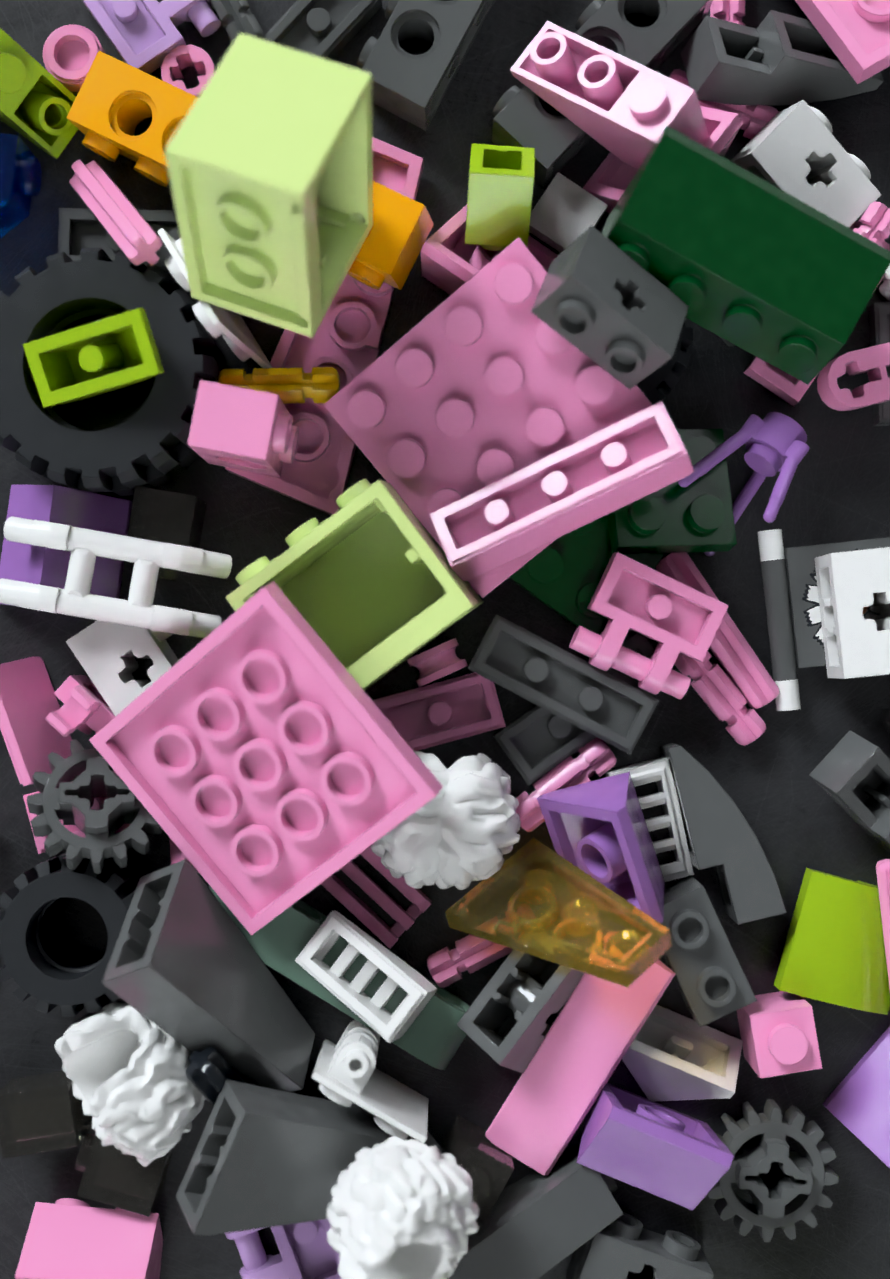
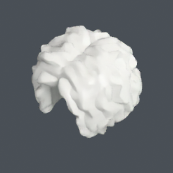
(459, 831)
(130, 1080)
(401, 1213)

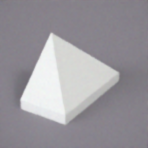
(681, 1060)

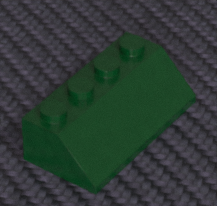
(746, 255)

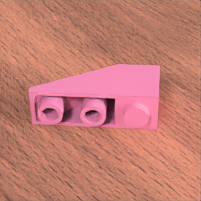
(607, 93)

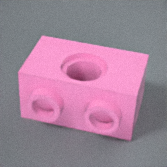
(242, 429)

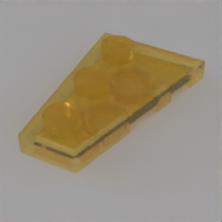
(561, 916)

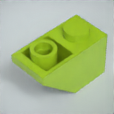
(33, 99)
(499, 195)

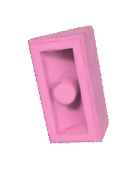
(24, 705)

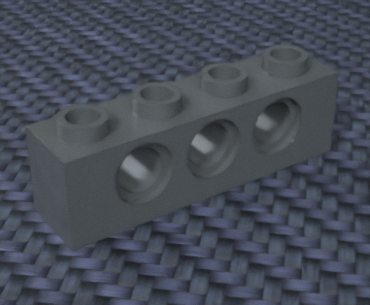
(417, 83)
(557, 140)

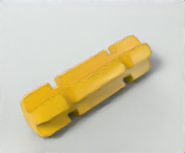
(289, 383)

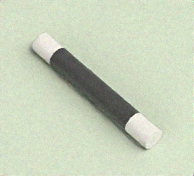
(779, 619)

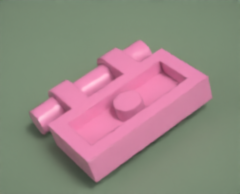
(657, 608)

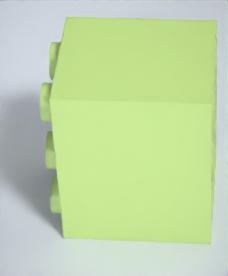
(274, 183)
(366, 581)

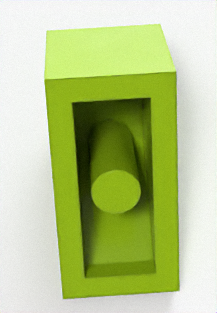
(94, 358)

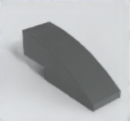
(766, 65)
(859, 782)
(723, 839)

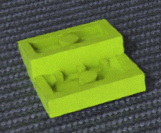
(836, 945)

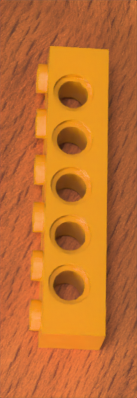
(121, 96)

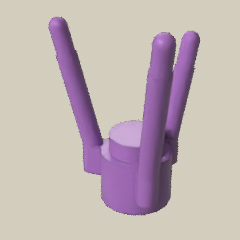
(771, 447)

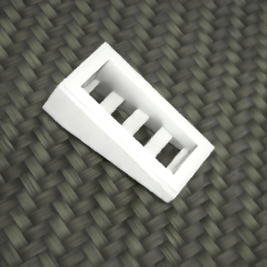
(659, 771)
(352, 993)

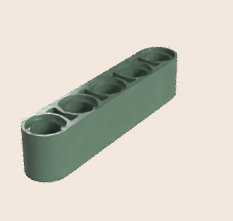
(431, 1036)

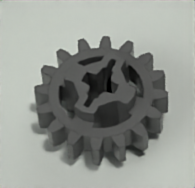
(73, 804)
(790, 1188)

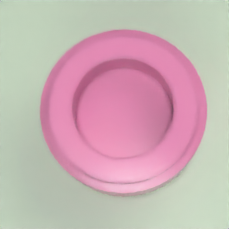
(70, 54)

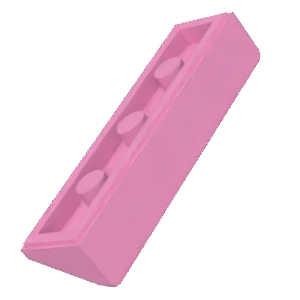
(562, 492)
(574, 1066)

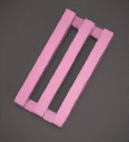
(362, 912)

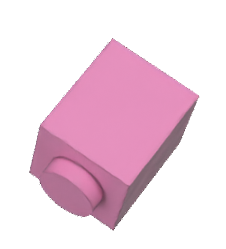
(779, 1035)

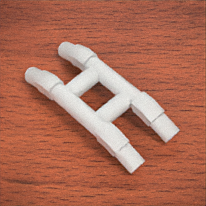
(147, 558)

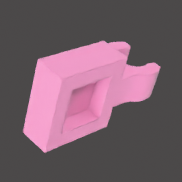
(82, 707)

